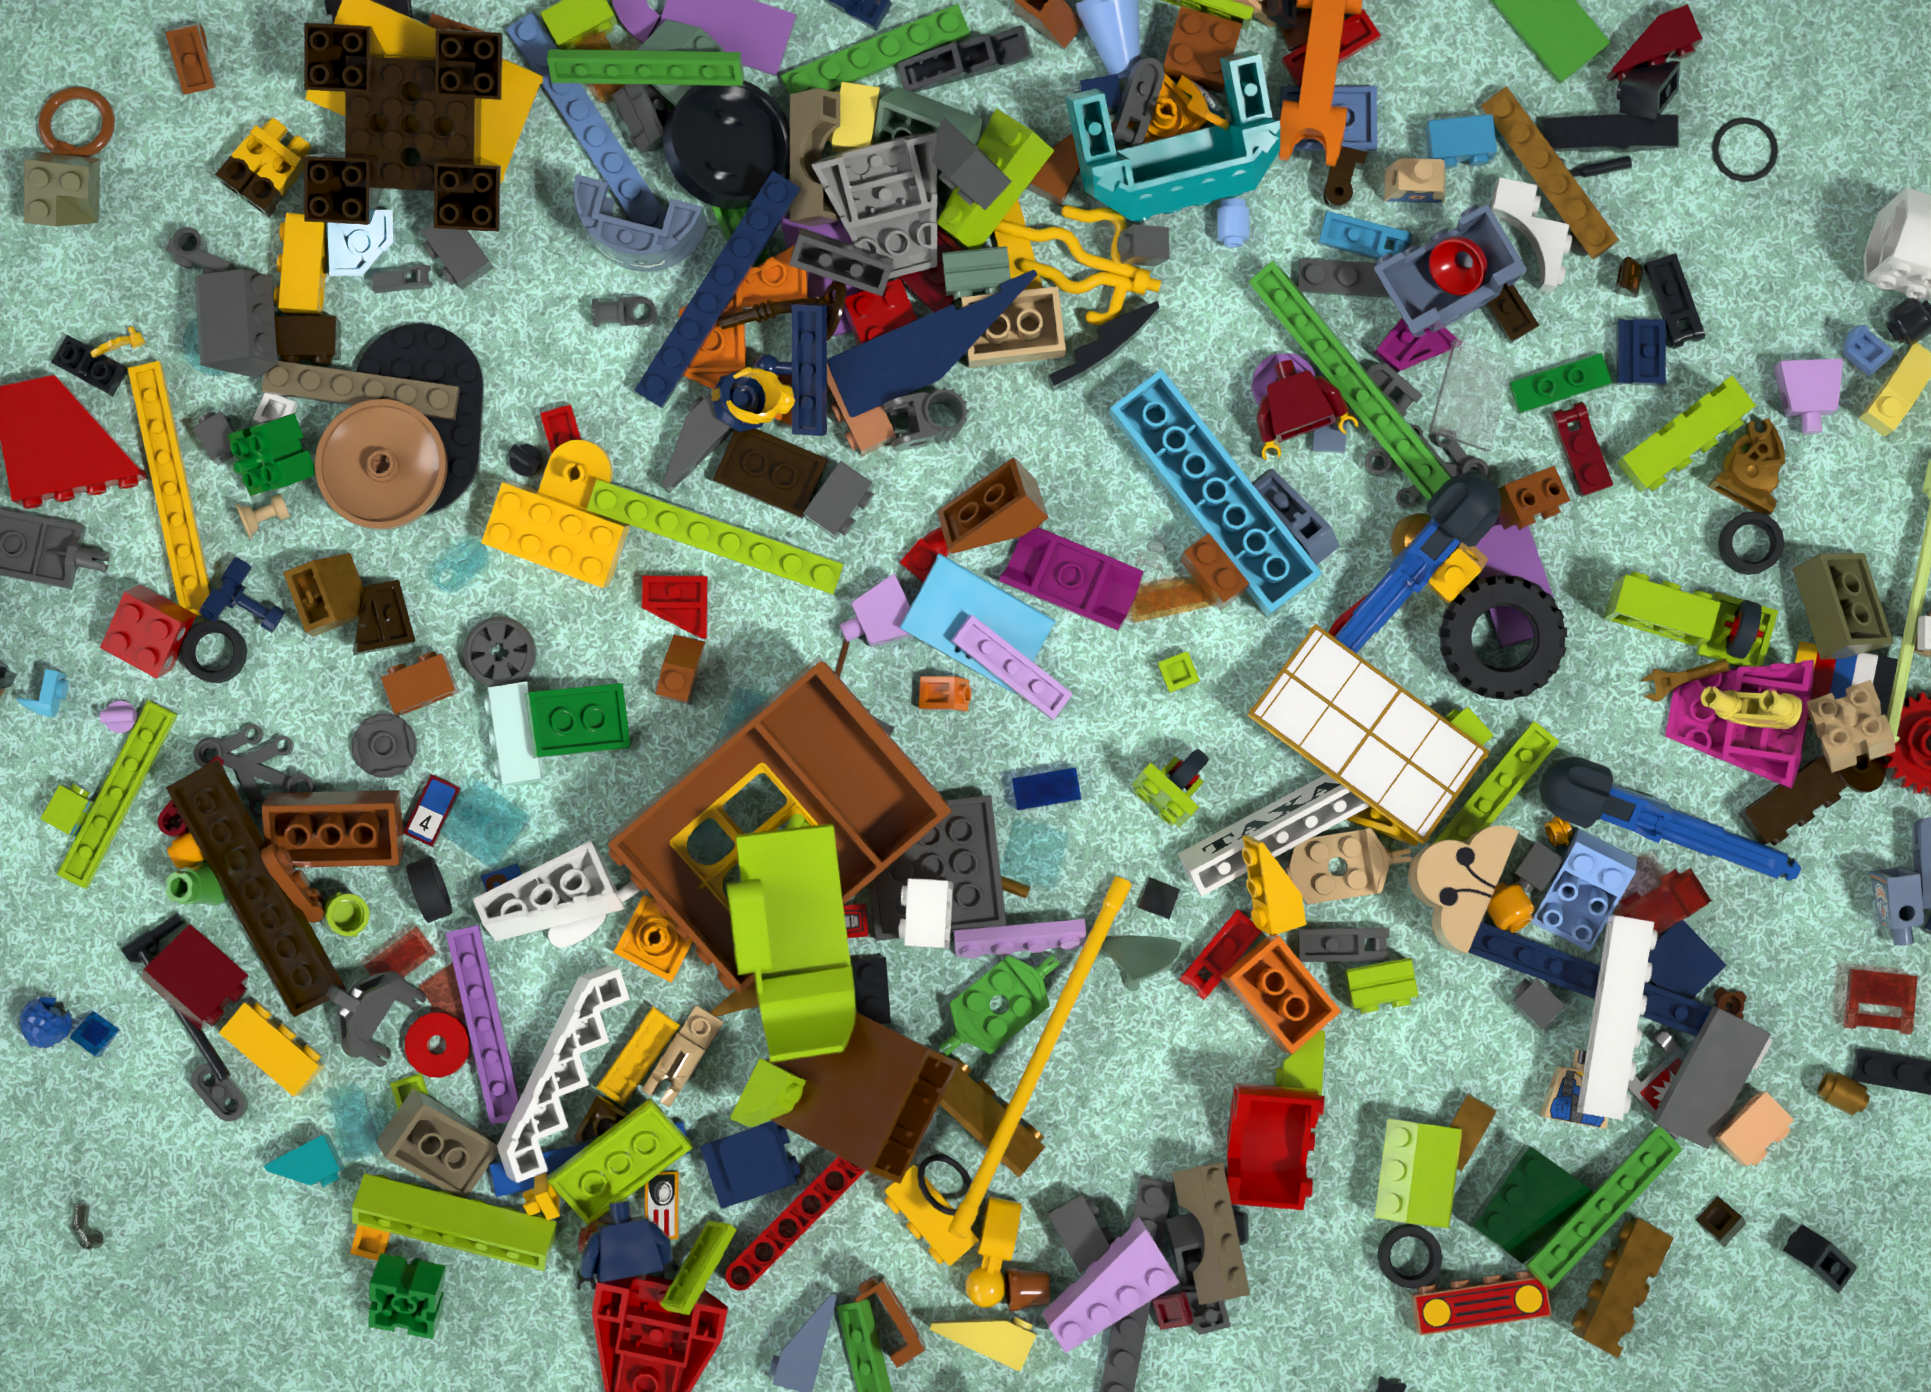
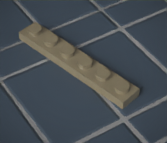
(355, 387)

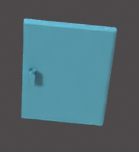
(954, 594)

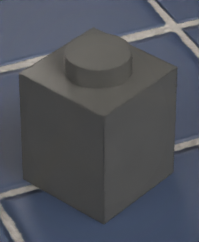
(1144, 245)
(213, 435)
(1536, 867)
(1536, 1003)

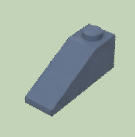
(1298, 516)
(801, 1356)

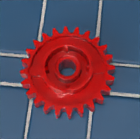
(1911, 756)

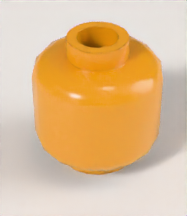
(1510, 907)

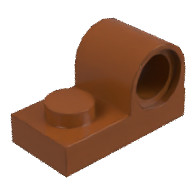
(190, 57)

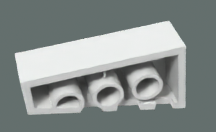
(550, 895)

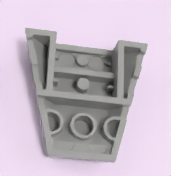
(888, 198)

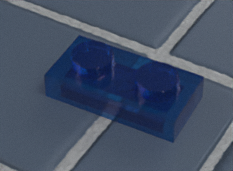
(1046, 789)

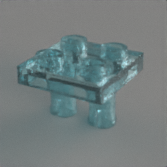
(485, 824)

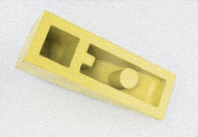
(1899, 391)
(995, 1338)

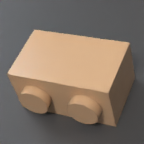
(1754, 1129)

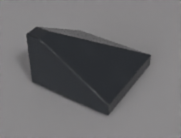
(1159, 898)

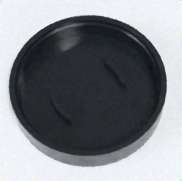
(726, 143)

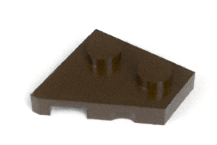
(382, 619)

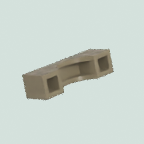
(812, 120)
(1222, 1268)

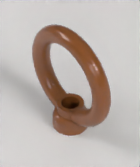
(64, 96)

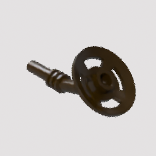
(772, 309)

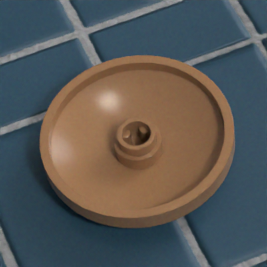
(381, 464)

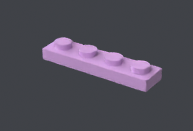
(1011, 667)
(1024, 937)

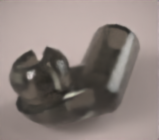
(82, 1231)

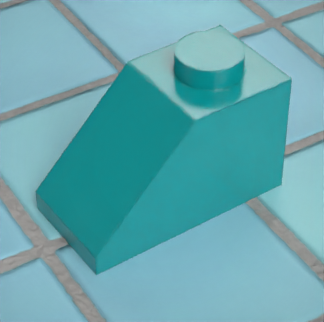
(310, 1163)

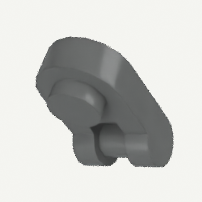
(1388, 380)

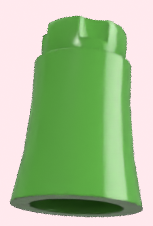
(195, 886)

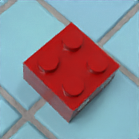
(148, 631)

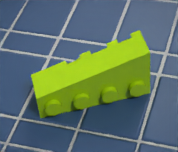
(1019, 156)
(1686, 434)

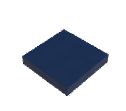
(1683, 961)

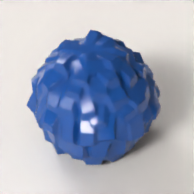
(43, 1023)

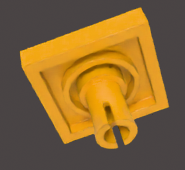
(1171, 114)
(653, 941)

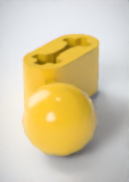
(997, 1242)

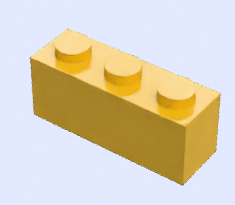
(301, 266)
(272, 1048)
(925, 1219)

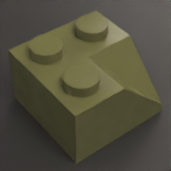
(61, 189)

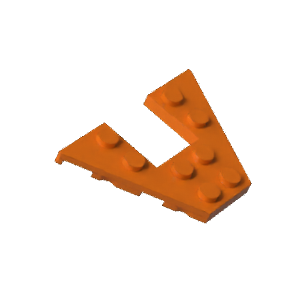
(726, 349)

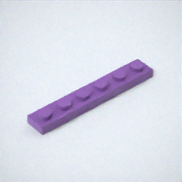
(484, 1023)

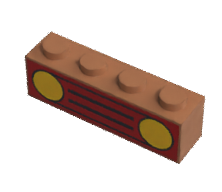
(1479, 1304)

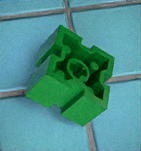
(271, 454)
(406, 1295)

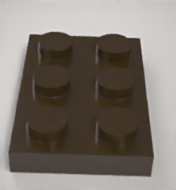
(770, 471)

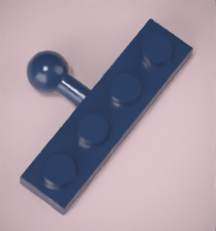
(807, 368)

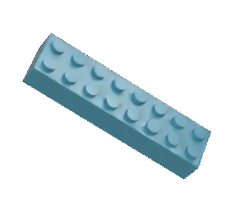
(1214, 491)

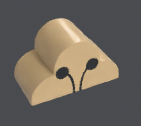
(1460, 882)

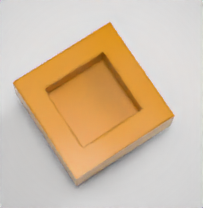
(370, 1242)

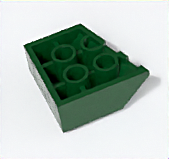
(1528, 1204)

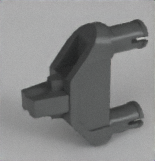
(364, 1009)

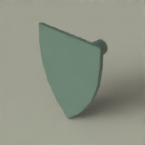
(1141, 956)

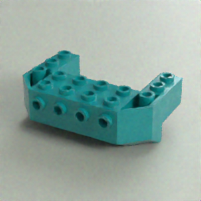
(1185, 166)

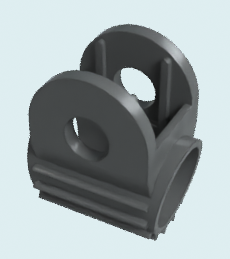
(922, 427)

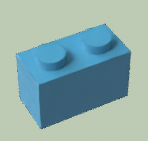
(1461, 140)

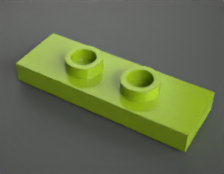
(698, 1267)

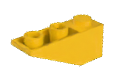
(1274, 896)

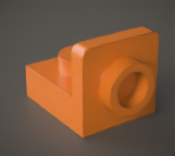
(944, 693)

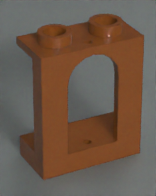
(914, 1342)

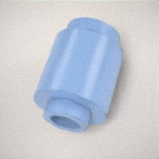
(1233, 222)

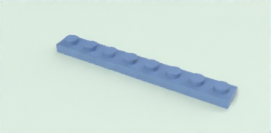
(589, 127)

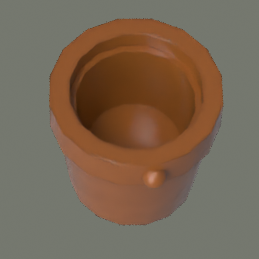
(1026, 1288)

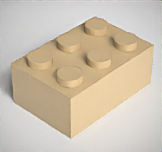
(1023, 333)

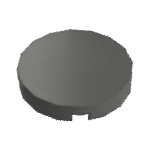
(395, 745)

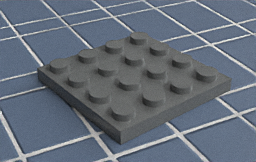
(957, 851)

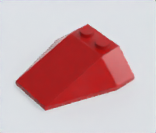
(648, 1346)

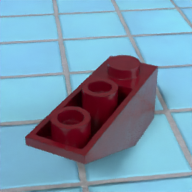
(1666, 36)

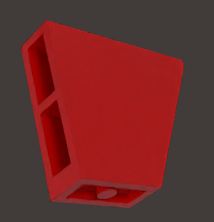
(58, 445)

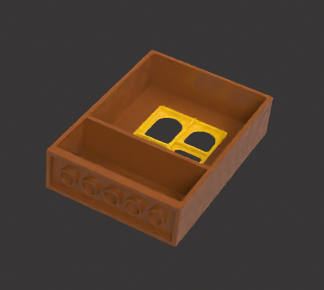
(830, 767)

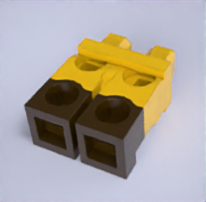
(263, 167)

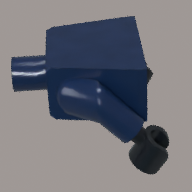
(624, 1248)

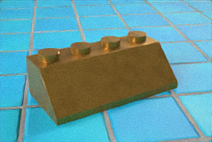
(981, 1114)

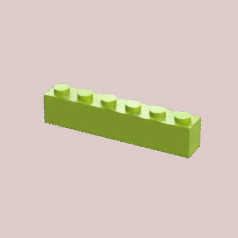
(454, 1221)

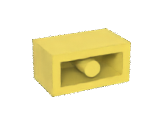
(857, 117)

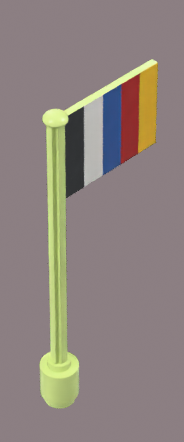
(1887, 674)

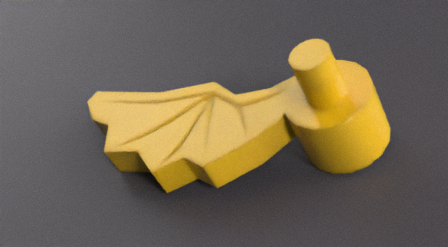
(135, 339)

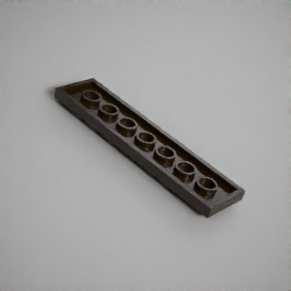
(266, 912)

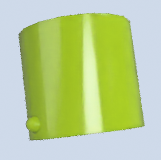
(345, 914)

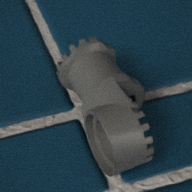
(622, 311)

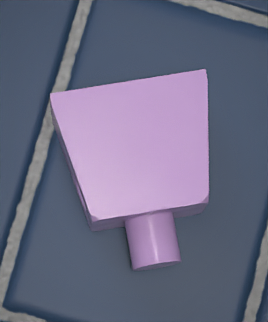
(1809, 390)
(878, 614)

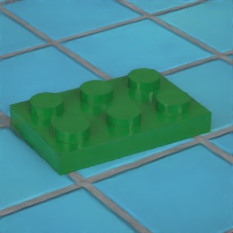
(577, 720)

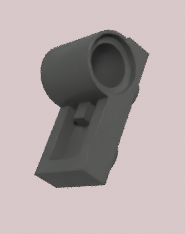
(197, 256)

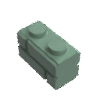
(975, 271)

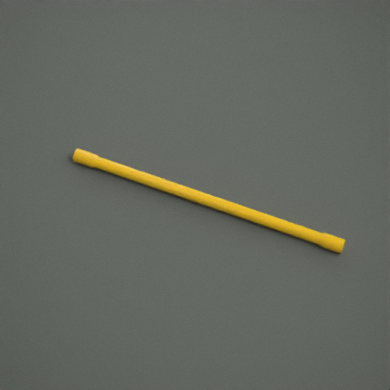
(969, 1206)

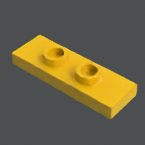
(638, 1056)

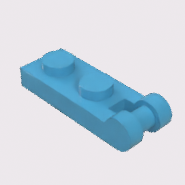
(1361, 236)

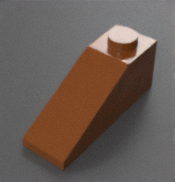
(1057, 173)

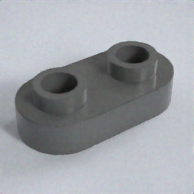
(218, 1094)

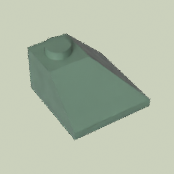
(678, 37)

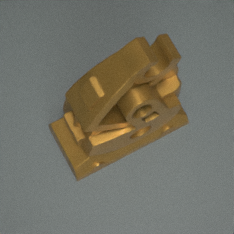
(1752, 474)

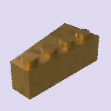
(1621, 1286)

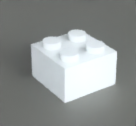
(926, 913)

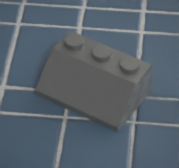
(236, 322)

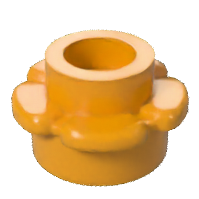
(1558, 831)

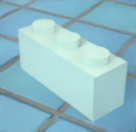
(512, 735)

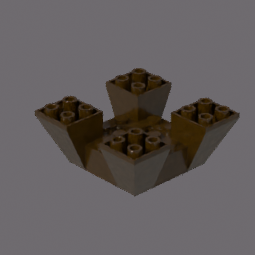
(350, 183)

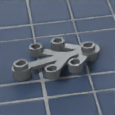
(1459, 455)
(248, 765)

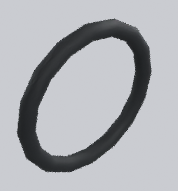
(1716, 155)
(921, 1180)

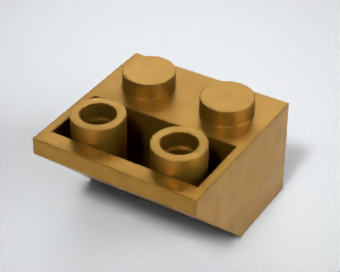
(326, 592)

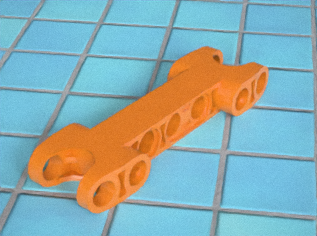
(1314, 113)

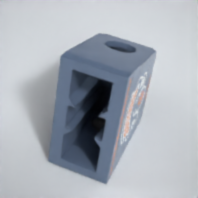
(1898, 901)

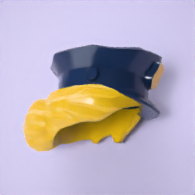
(750, 398)

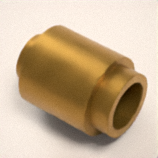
(1843, 1093)

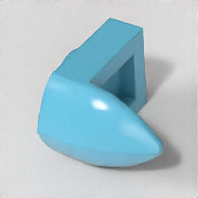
(52, 691)

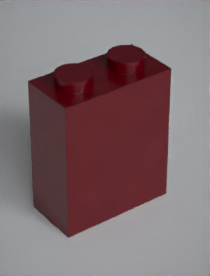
(196, 978)

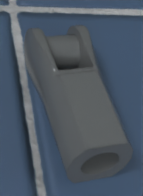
(397, 280)

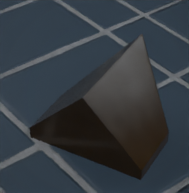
(600, 1118)

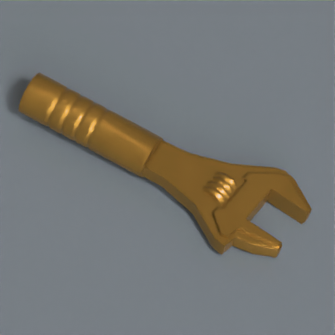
(1668, 681)

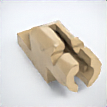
(684, 1054)

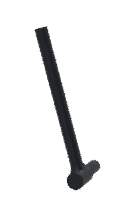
(142, 950)

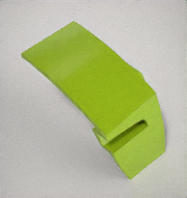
(794, 939)

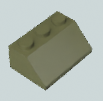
(1842, 605)

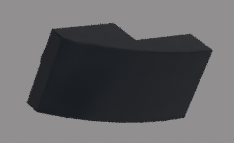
(97, 371)

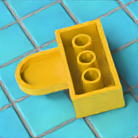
(553, 522)

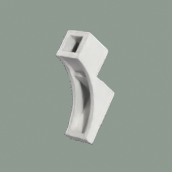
(1515, 204)

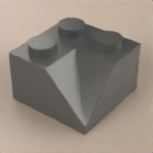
(967, 167)

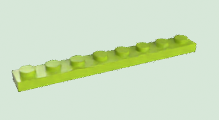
(715, 536)

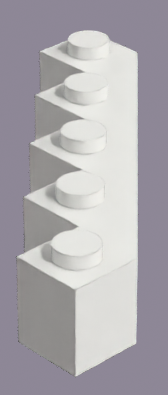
(559, 1071)

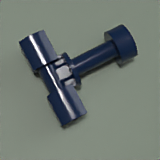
(232, 593)

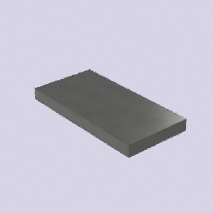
(1710, 1077)

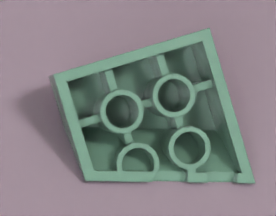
(910, 113)

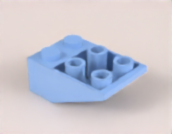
(1585, 889)

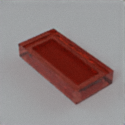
(403, 955)

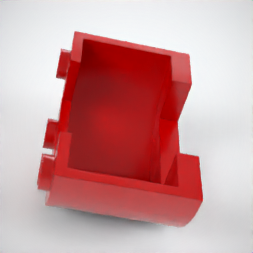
(1271, 1144)

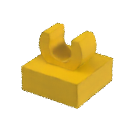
(542, 1198)

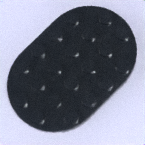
(443, 358)

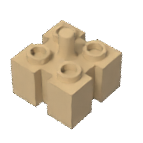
(1851, 726)

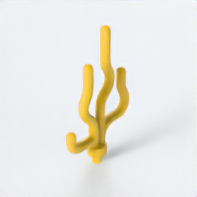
(1120, 276)

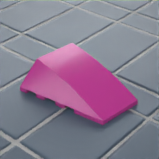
(1759, 750)

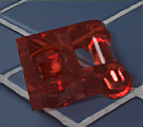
(1881, 990)

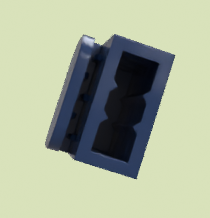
(750, 1163)

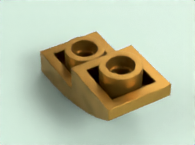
(1473, 1119)

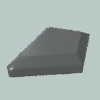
(1208, 1316)

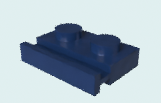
(1641, 352)

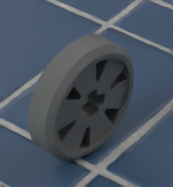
(484, 664)

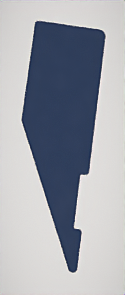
(917, 351)

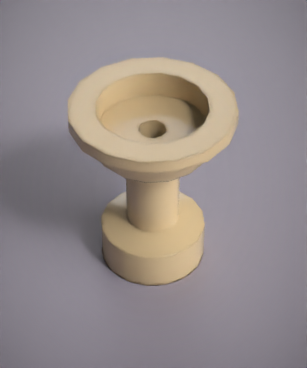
(251, 518)

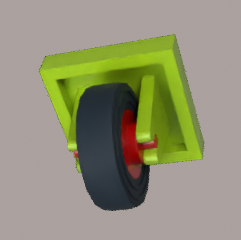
(1739, 632)
(1167, 792)

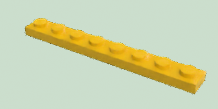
(170, 485)

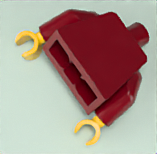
(1298, 406)

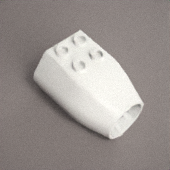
(1901, 246)

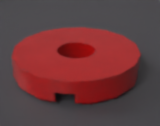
(418, 1044)

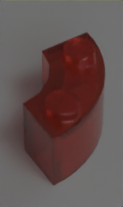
(1667, 902)

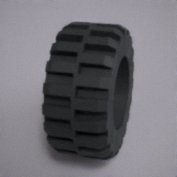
(1543, 657)

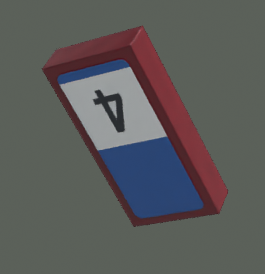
(432, 811)

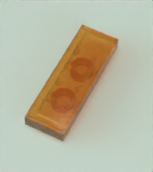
(1169, 600)

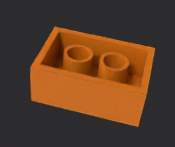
(1281, 994)

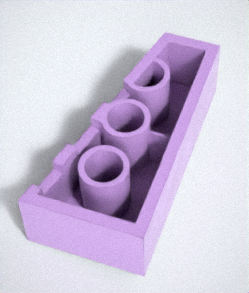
(1111, 1288)

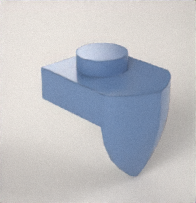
(1866, 349)

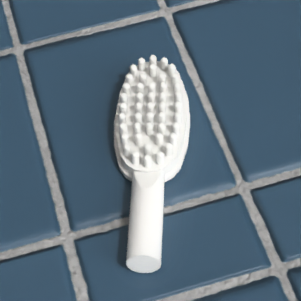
(574, 932)

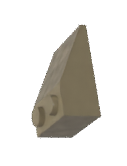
(437, 1144)

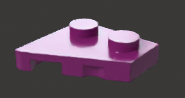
(1403, 350)

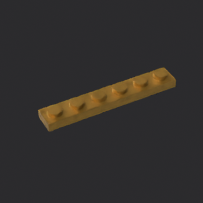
(1550, 173)

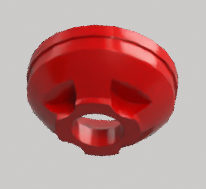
(1450, 273)

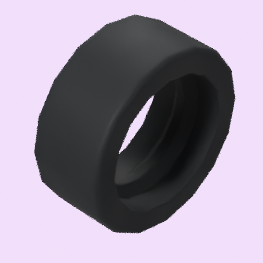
(1775, 537)
(189, 649)
(429, 889)
(1429, 1240)

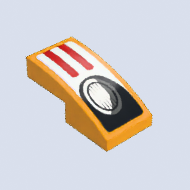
(1204, 102)
(663, 1202)

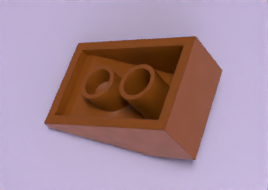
(993, 509)

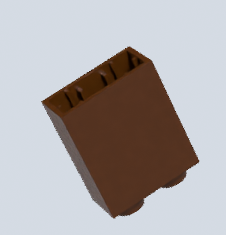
(870, 1097)

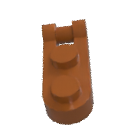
(293, 882)

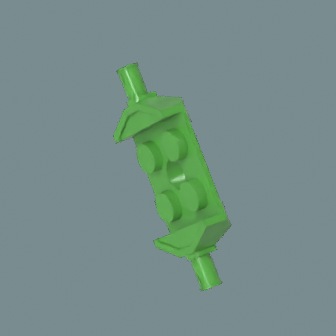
(1026, 997)

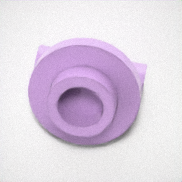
(119, 716)

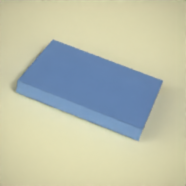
(1360, 120)

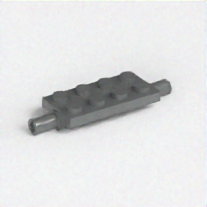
(44, 550)

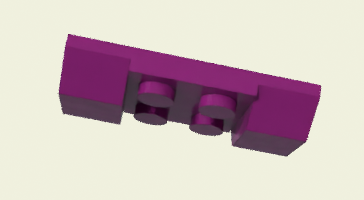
(1073, 577)

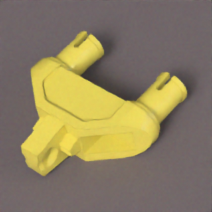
(1754, 709)

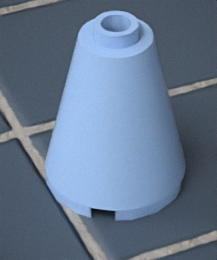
(1113, 31)

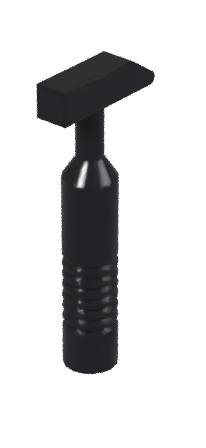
(1603, 167)

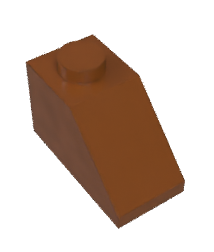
(680, 669)

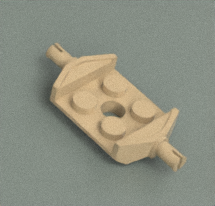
(1364, 859)

